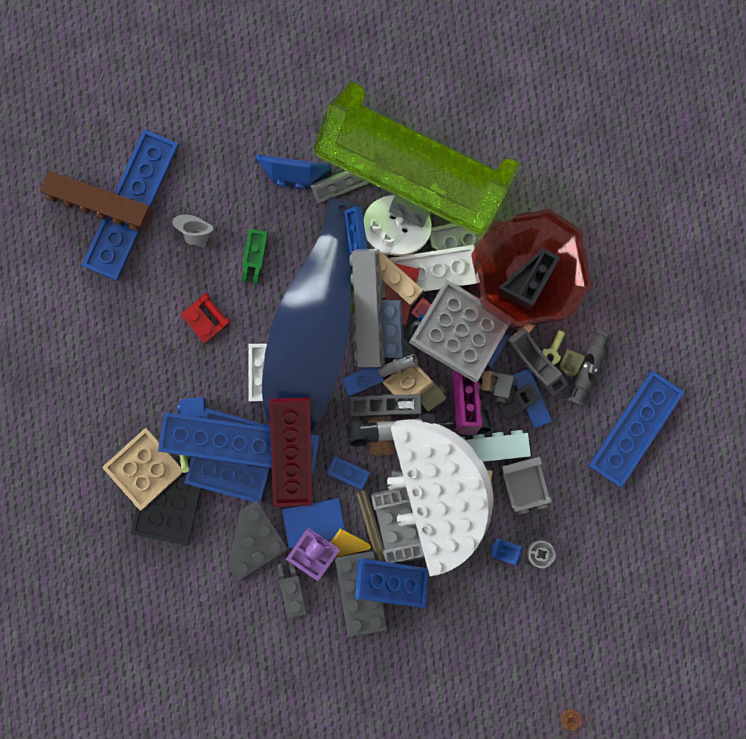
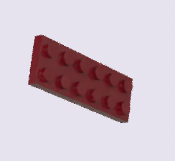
(291, 451)

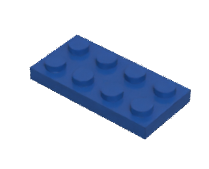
(391, 583)

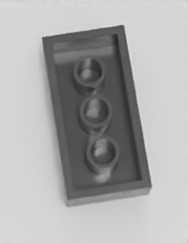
(359, 615)

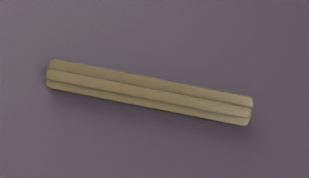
(371, 525)

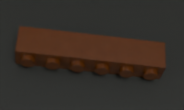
(97, 201)

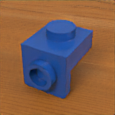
(506, 551)

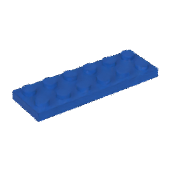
(636, 429)

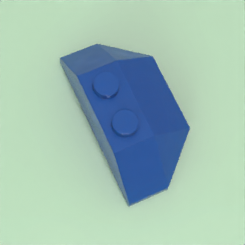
(293, 172)

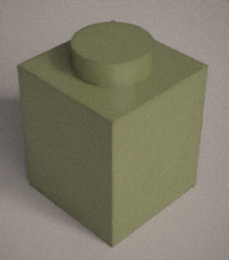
(433, 398)

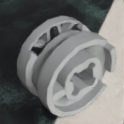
(541, 554)

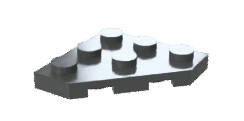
(254, 541)

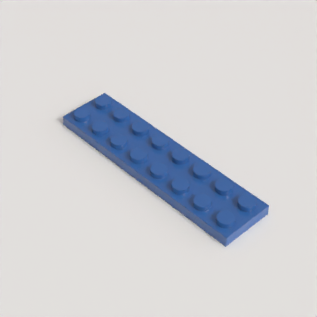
(140, 183)
(220, 440)

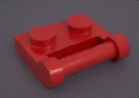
(200, 322)

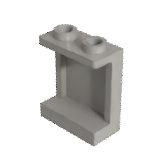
(526, 485)

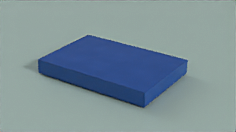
(321, 517)

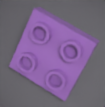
(313, 554)

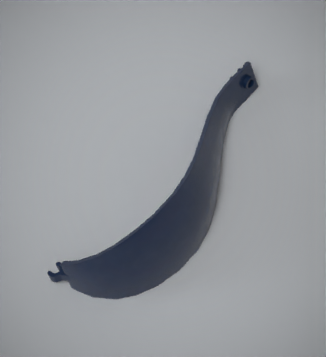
(312, 322)

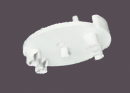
(387, 233)

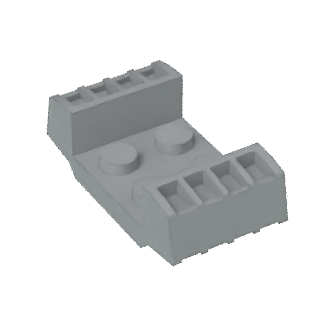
(400, 543)

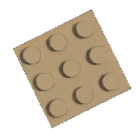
(142, 469)

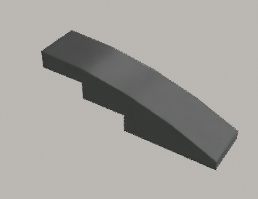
(386, 405)

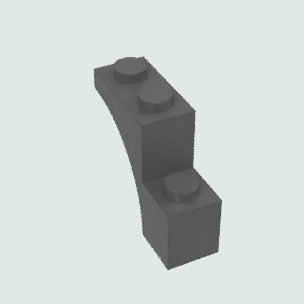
(409, 211)
(532, 357)

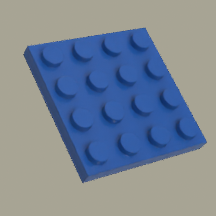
(228, 477)

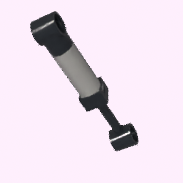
(362, 433)

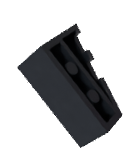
(530, 280)

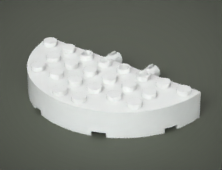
(446, 492)

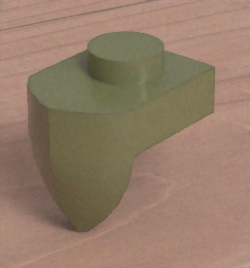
(571, 363)

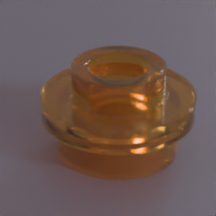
(564, 719)

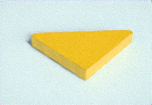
(348, 543)

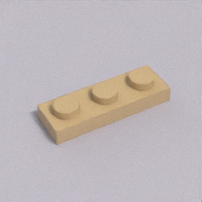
(399, 280)

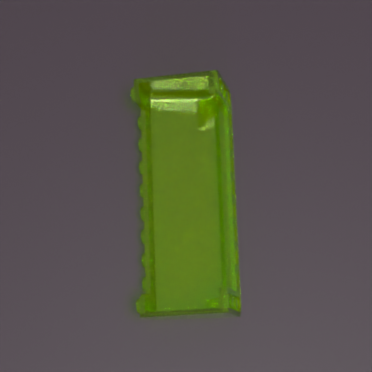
(412, 163)

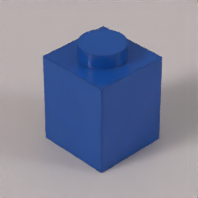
(192, 407)

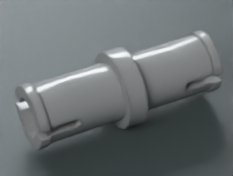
(398, 365)

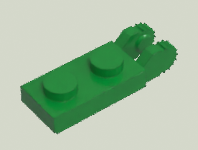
(254, 253)

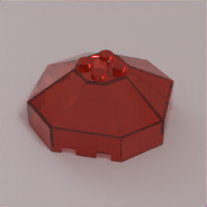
(511, 245)

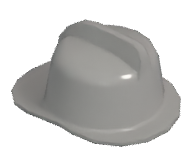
(193, 229)

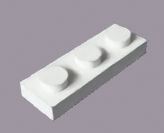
(256, 362)

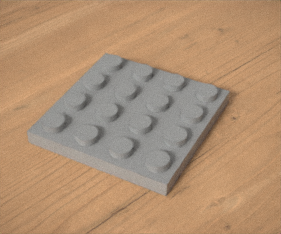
(459, 331)

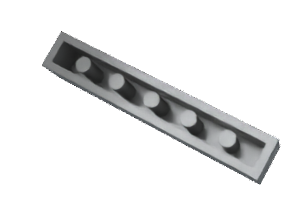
(367, 302)

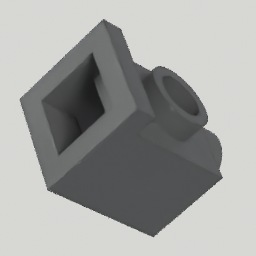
(504, 388)

